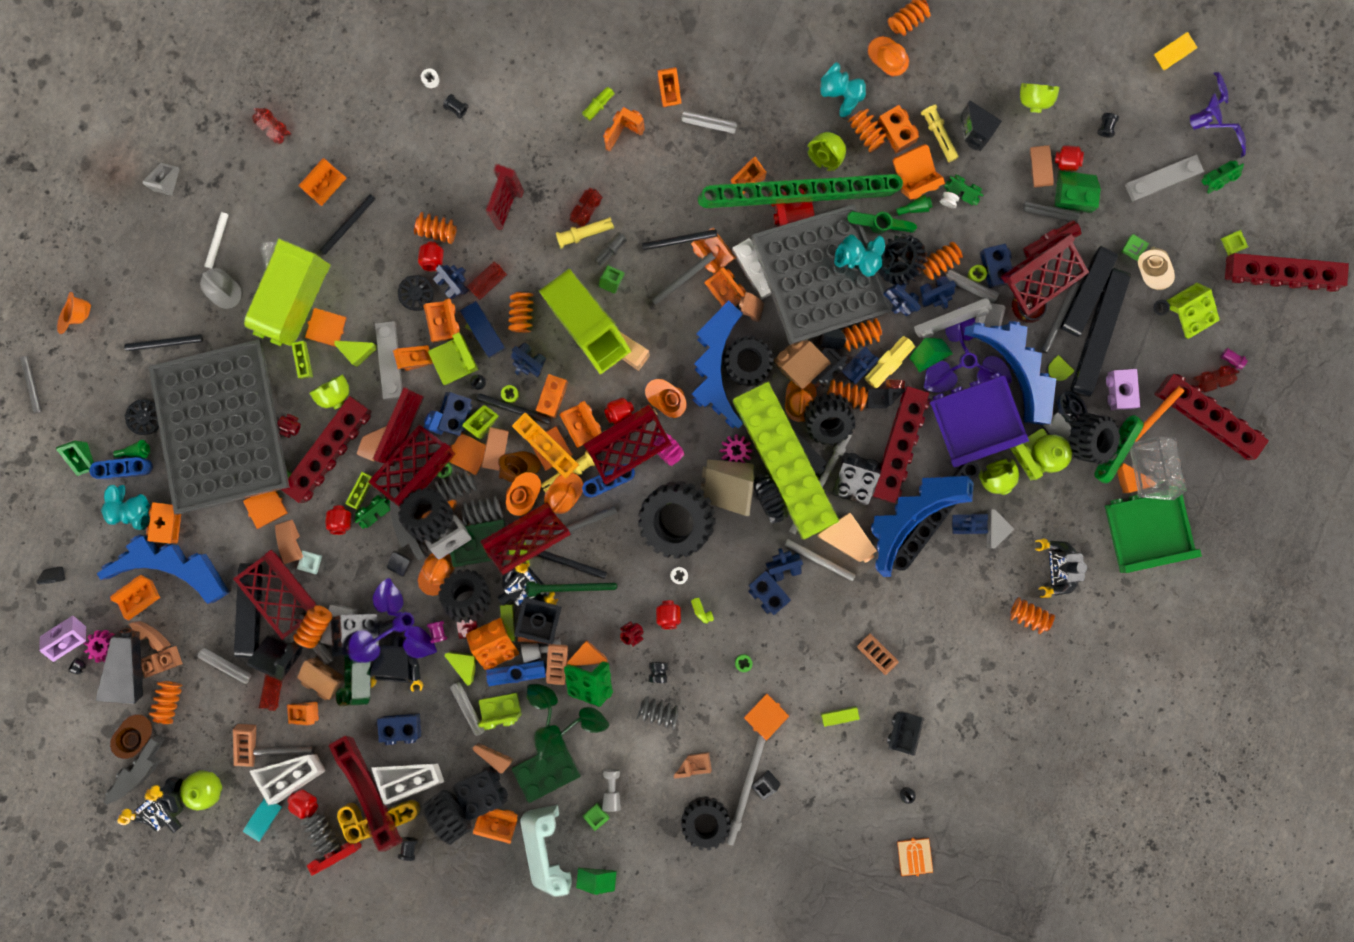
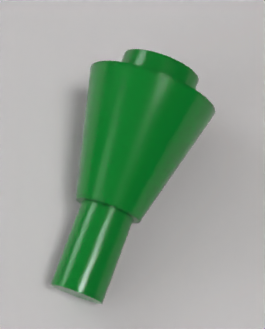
(919, 205)
(138, 449)

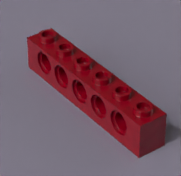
(1335, 272)
(921, 401)
(1255, 439)
(316, 452)

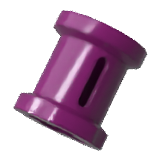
(437, 631)

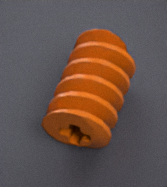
(909, 15)
(867, 130)
(434, 228)
(941, 259)
(520, 312)
(862, 333)
(853, 395)
(1031, 615)
(313, 626)
(166, 702)

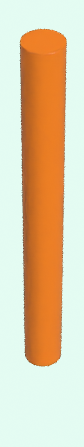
(1160, 410)

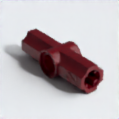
(1069, 228)

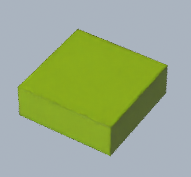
(1234, 242)

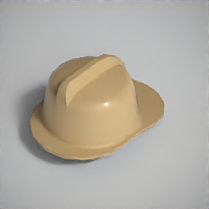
(1156, 268)

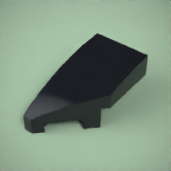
(882, 397)

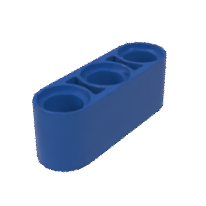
(112, 468)
(601, 487)

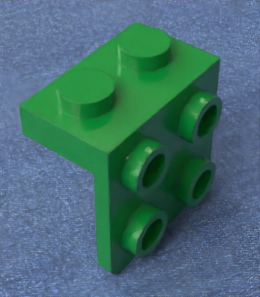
(588, 686)

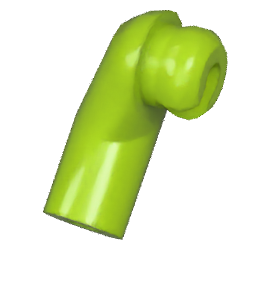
(699, 611)

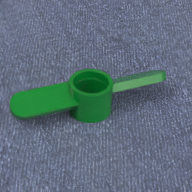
(870, 220)

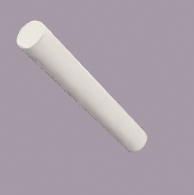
(216, 240)

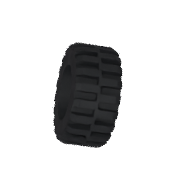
(659, 536)

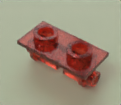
(264, 119)
(591, 200)
(487, 280)
(1224, 376)
(270, 693)

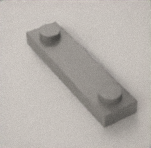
(1164, 178)
(975, 309)
(390, 374)

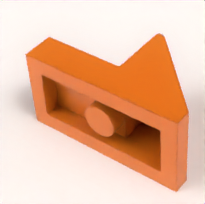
(412, 357)
(303, 713)

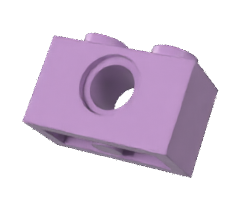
(1129, 381)
(62, 638)

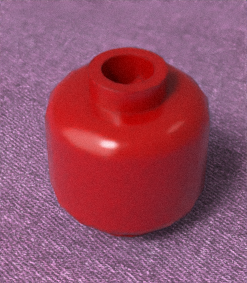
(1069, 158)
(430, 256)
(618, 410)
(338, 520)
(668, 615)
(302, 804)

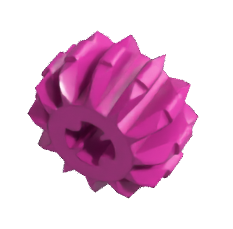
(743, 450)
(671, 454)
(94, 643)

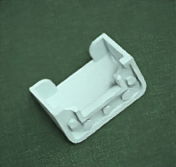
(535, 826)

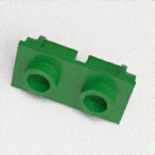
(1229, 172)
(970, 192)
(366, 515)

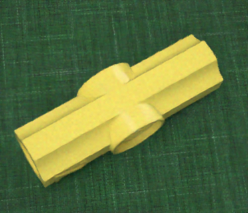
(889, 362)

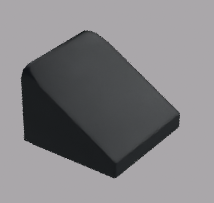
(833, 339)
(399, 563)
(51, 576)
(766, 785)

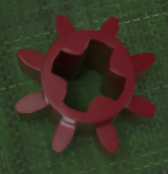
(288, 425)
(631, 633)

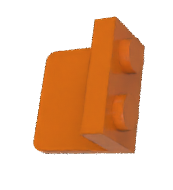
(626, 118)
(917, 172)
(491, 644)

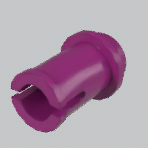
(1234, 358)

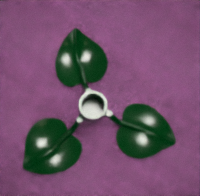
(549, 739)

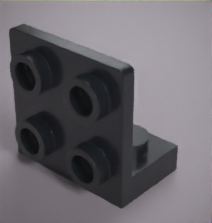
(346, 625)
(275, 657)

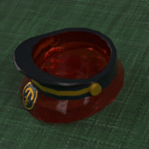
(1033, 317)

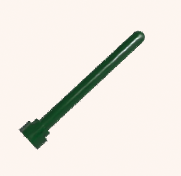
(533, 588)

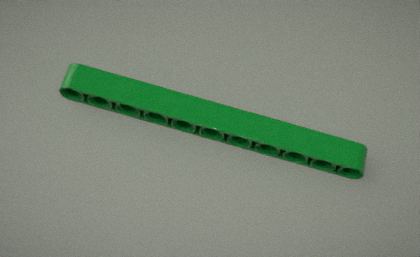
(793, 195)

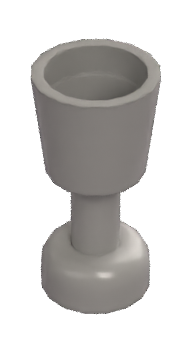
(533, 650)
(611, 798)

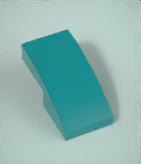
(261, 820)

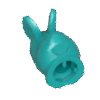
(838, 84)
(853, 253)
(132, 511)

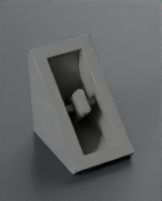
(162, 179)
(997, 529)

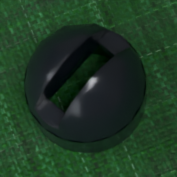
(1156, 308)
(480, 385)
(76, 666)
(174, 783)
(910, 791)

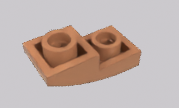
(1041, 166)
(751, 306)
(495, 447)
(286, 539)
(156, 639)
(160, 662)

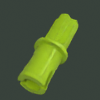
(598, 103)

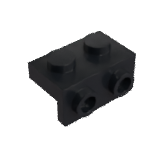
(905, 732)

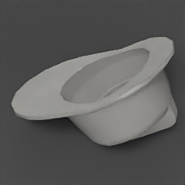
(220, 288)

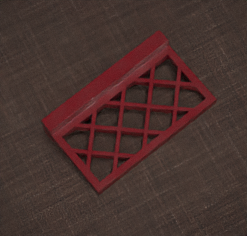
(503, 195)
(1040, 258)
(634, 423)
(398, 425)
(426, 473)
(521, 530)
(288, 580)

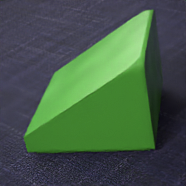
(611, 279)

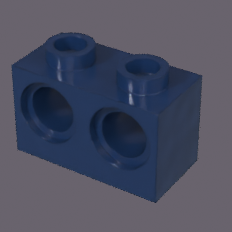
(993, 266)
(449, 412)
(772, 589)
(398, 723)

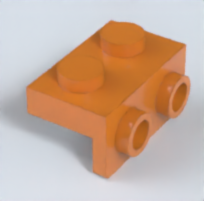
(322, 181)
(717, 246)
(725, 288)
(441, 320)
(580, 423)
(135, 596)
(497, 825)

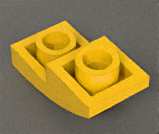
(1175, 51)

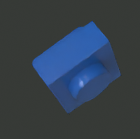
(432, 421)

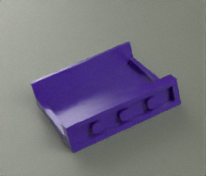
(979, 420)

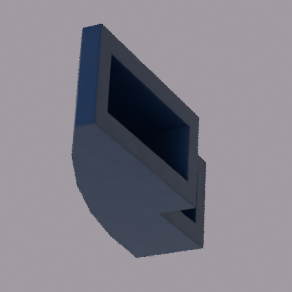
(482, 329)

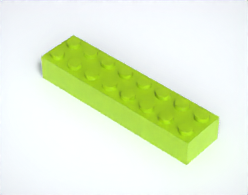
(785, 460)

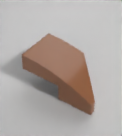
(370, 443)
(694, 765)

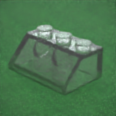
(1158, 468)

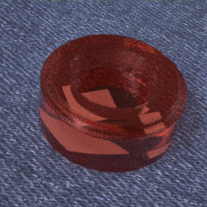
(895, 384)

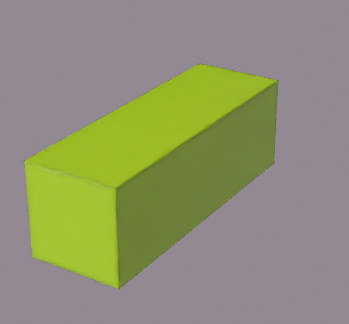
(302, 359)
(359, 491)
(508, 618)
(840, 716)

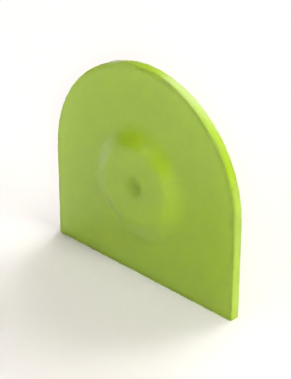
(1059, 369)

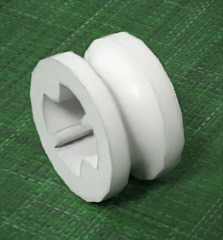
(434, 83)
(949, 200)
(673, 573)

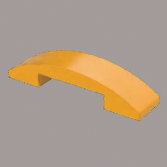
(545, 445)

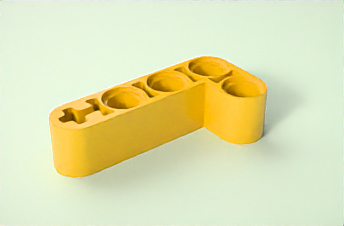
(362, 825)

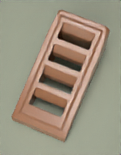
(889, 666)
(556, 676)
(244, 732)
(494, 758)

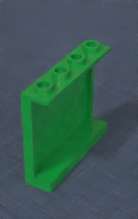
(1150, 532)

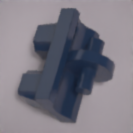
(454, 278)
(939, 295)
(901, 300)
(524, 362)
(860, 365)
(970, 524)
(783, 562)

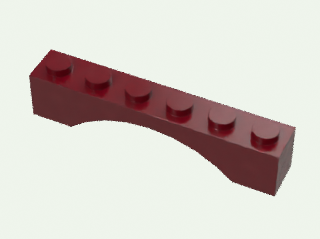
(377, 815)

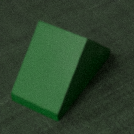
(929, 353)
(76, 456)
(596, 880)

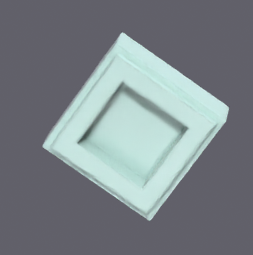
(309, 562)

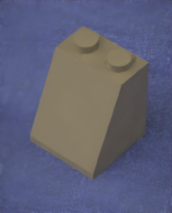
(729, 485)

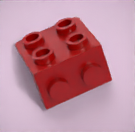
(792, 212)

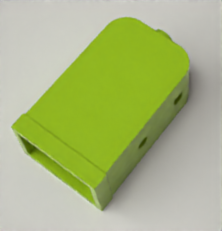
(286, 293)
(585, 321)

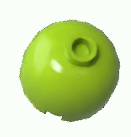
(1038, 96)
(827, 150)
(331, 393)
(1052, 453)
(1000, 476)
(200, 790)

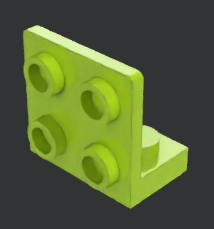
(1195, 309)
(453, 359)
(1024, 456)
(499, 710)

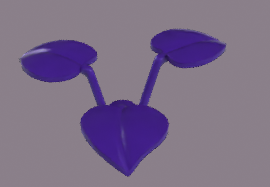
(1205, 116)
(942, 378)
(389, 599)

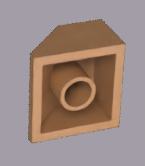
(801, 363)
(320, 678)

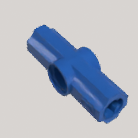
(504, 674)

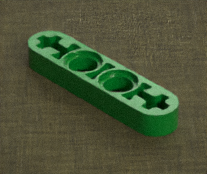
(1133, 425)

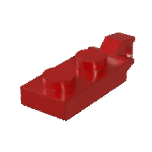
(331, 858)

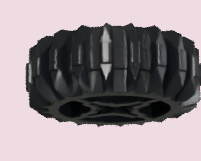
(911, 249)
(770, 498)

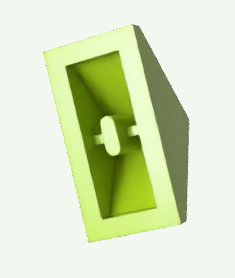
(356, 351)
(480, 422)
(463, 664)

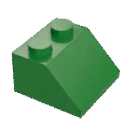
(1077, 191)

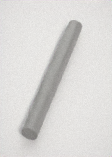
(820, 560)

